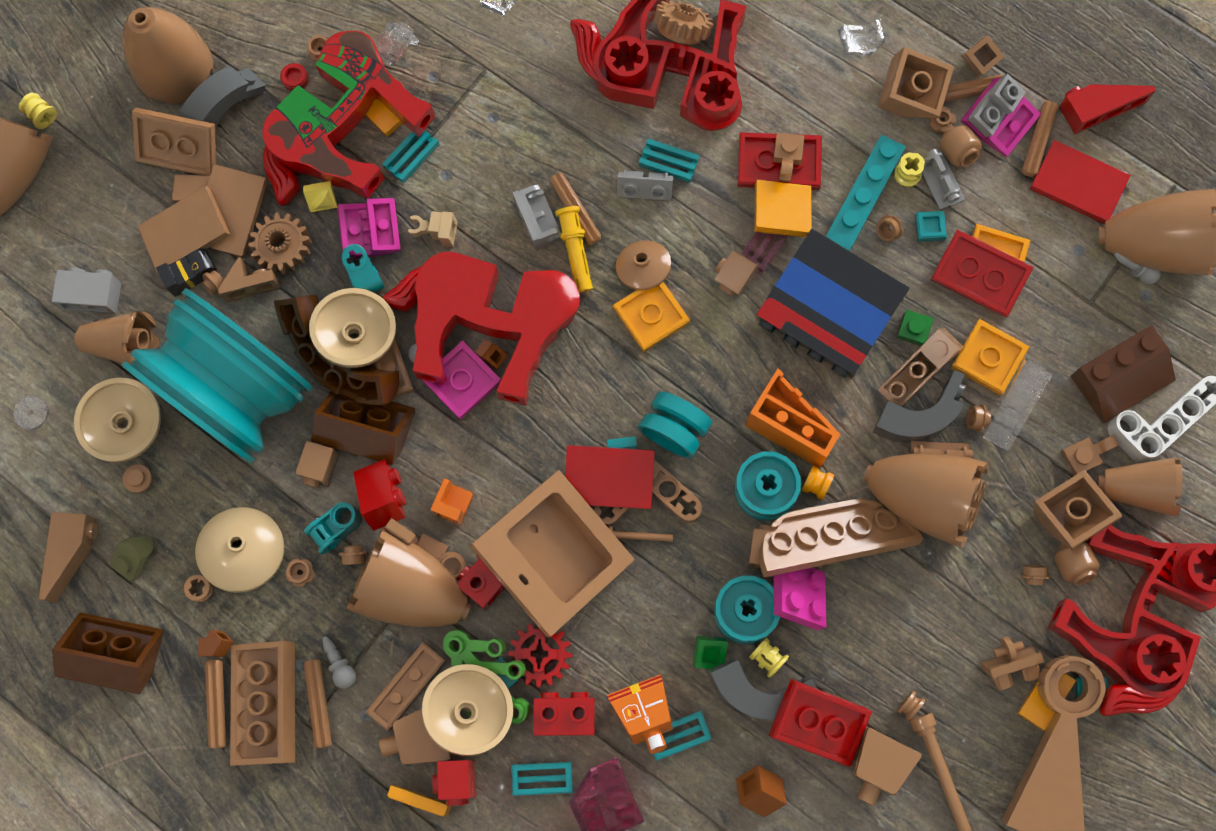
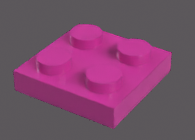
(466, 382)
(801, 597)

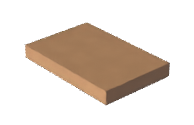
(174, 141)
(239, 202)
(184, 227)

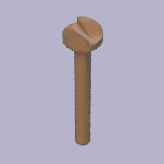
(642, 536)

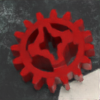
(553, 655)

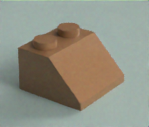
(915, 85)
(1075, 510)

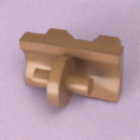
(1011, 658)

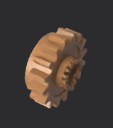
(682, 22)
(277, 230)

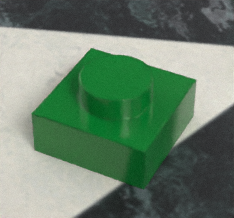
(915, 327)
(709, 652)

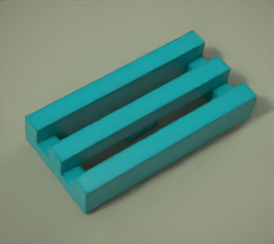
(402, 148)
(672, 151)
(702, 726)
(537, 791)

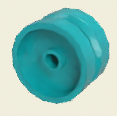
(675, 424)
(767, 469)
(728, 610)

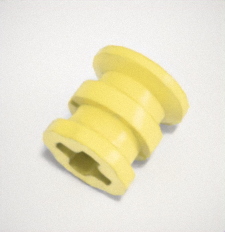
(37, 110)
(909, 169)
(768, 657)

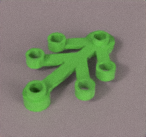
(466, 655)

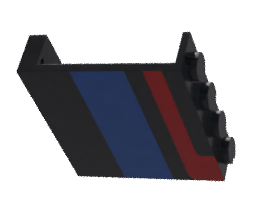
(831, 303)

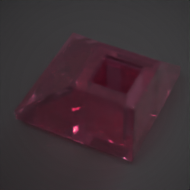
(605, 800)

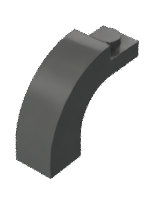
(219, 93)
(909, 425)
(736, 691)

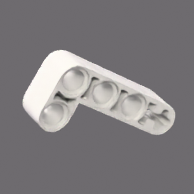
(1174, 417)

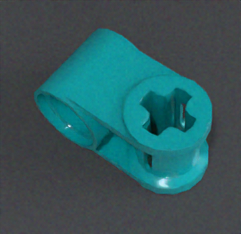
(364, 273)
(332, 528)

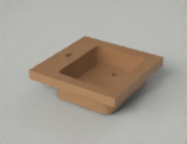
(557, 551)

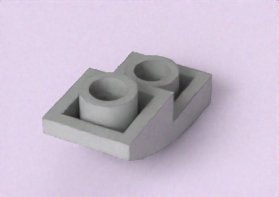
(996, 104)

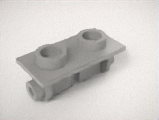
(941, 180)
(633, 185)

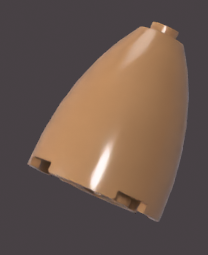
(164, 54)
(20, 160)
(1167, 233)
(931, 492)
(406, 587)

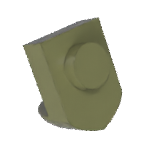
(131, 556)

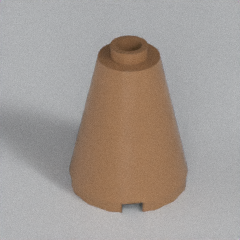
(117, 336)
(1145, 485)

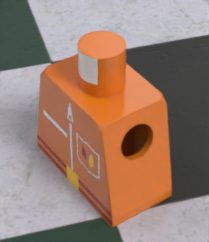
(644, 712)

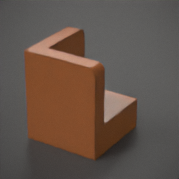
(761, 791)

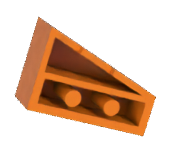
(791, 422)

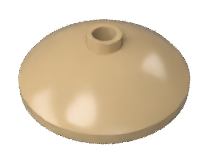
(349, 313)
(105, 408)
(241, 567)
(473, 690)

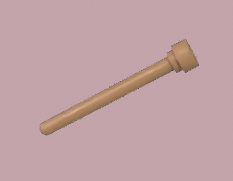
(925, 727)

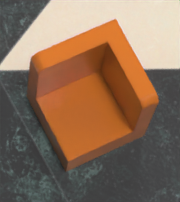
(451, 502)

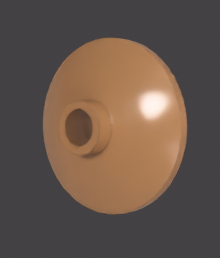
(643, 274)

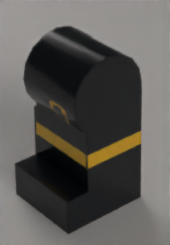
(186, 271)

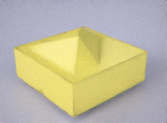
(320, 196)

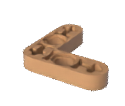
(661, 476)

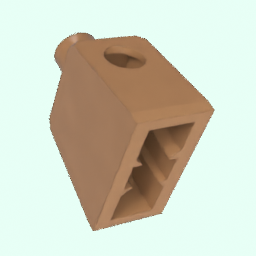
(413, 742)
(882, 765)

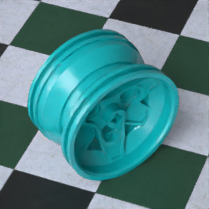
(218, 375)

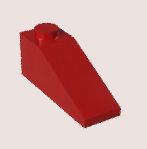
(1099, 103)

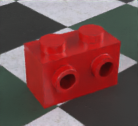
(379, 494)
(480, 584)
(564, 715)
(455, 781)

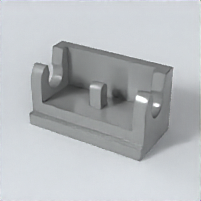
(537, 216)

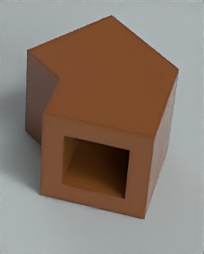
(491, 354)
(215, 644)

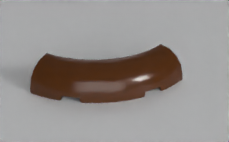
(363, 383)

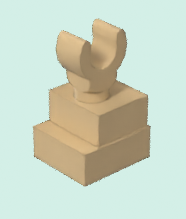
(441, 227)

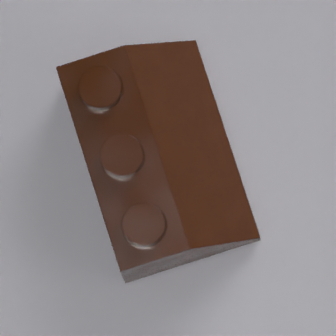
(1126, 374)
(362, 428)
(107, 653)

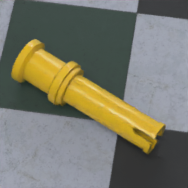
(572, 236)

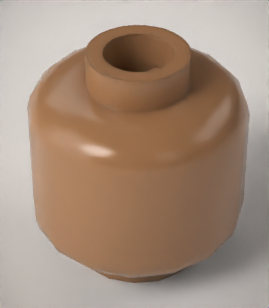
(960, 146)
(1077, 564)

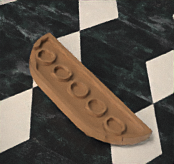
(833, 535)

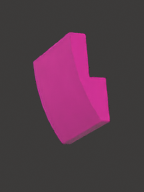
(1011, 128)
(370, 226)

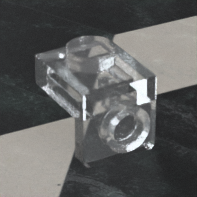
(862, 39)
(394, 41)

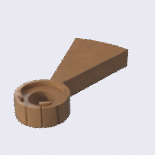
(1051, 786)

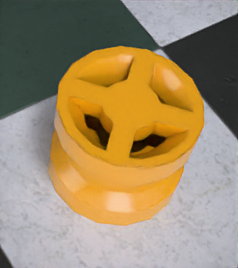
(817, 482)

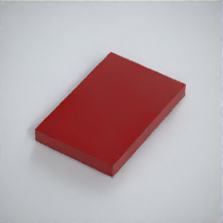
(757, 163)
(1080, 182)
(982, 273)
(611, 475)
(820, 723)

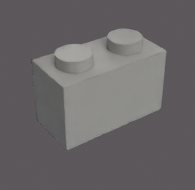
(86, 291)

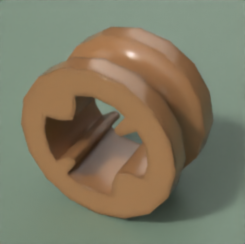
(189, 587)
(910, 705)

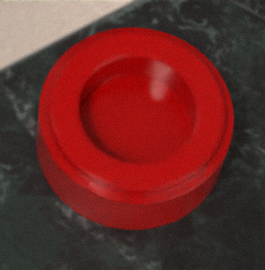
(294, 75)

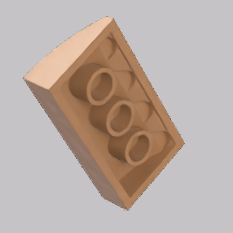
(262, 703)

